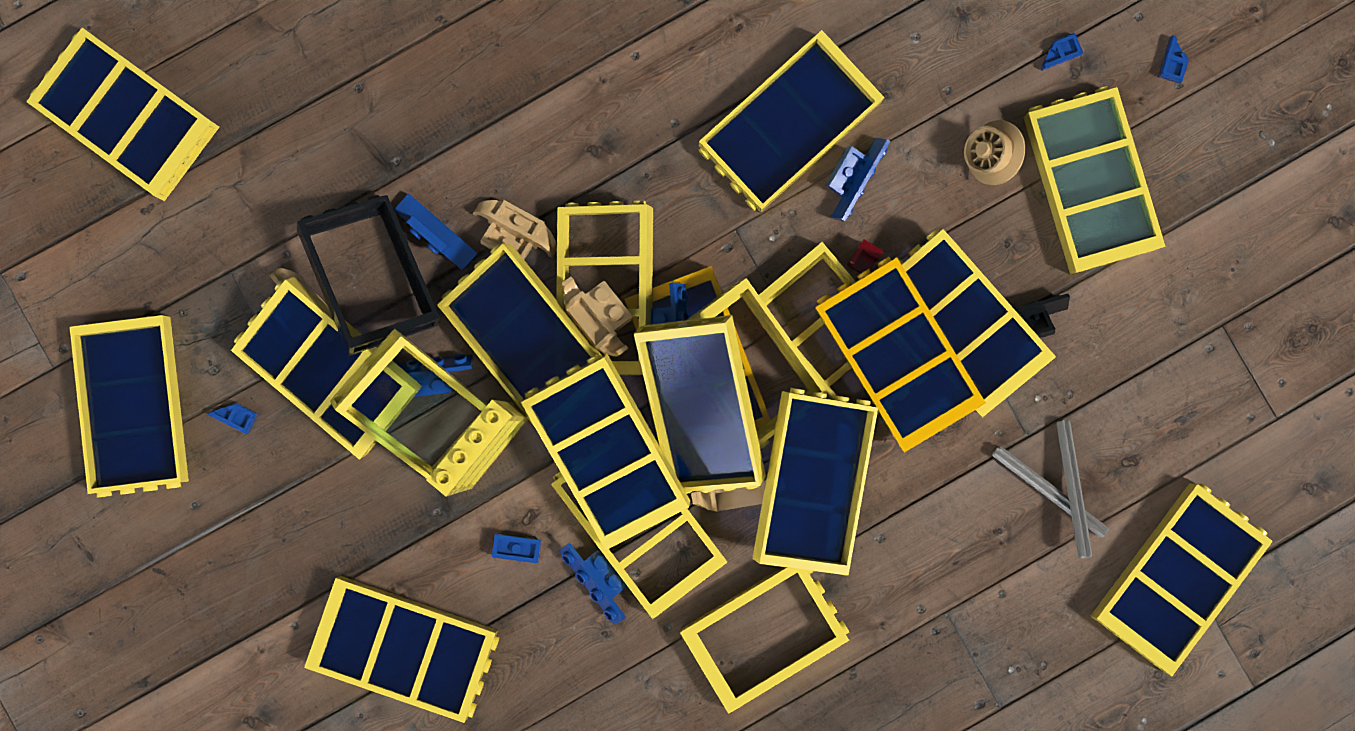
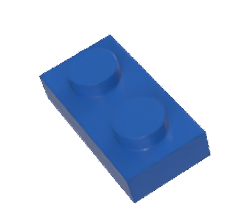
(516, 548)

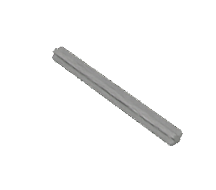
(1045, 487)
(1074, 489)

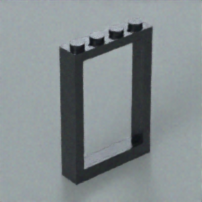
(350, 214)

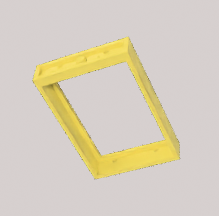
(747, 292)
(364, 376)
(709, 667)

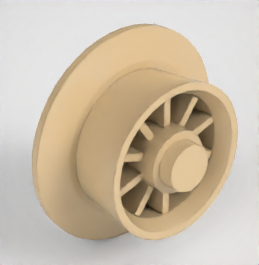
(995, 152)

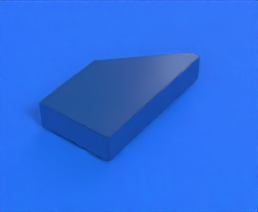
(1062, 51)
(1174, 62)
(236, 417)

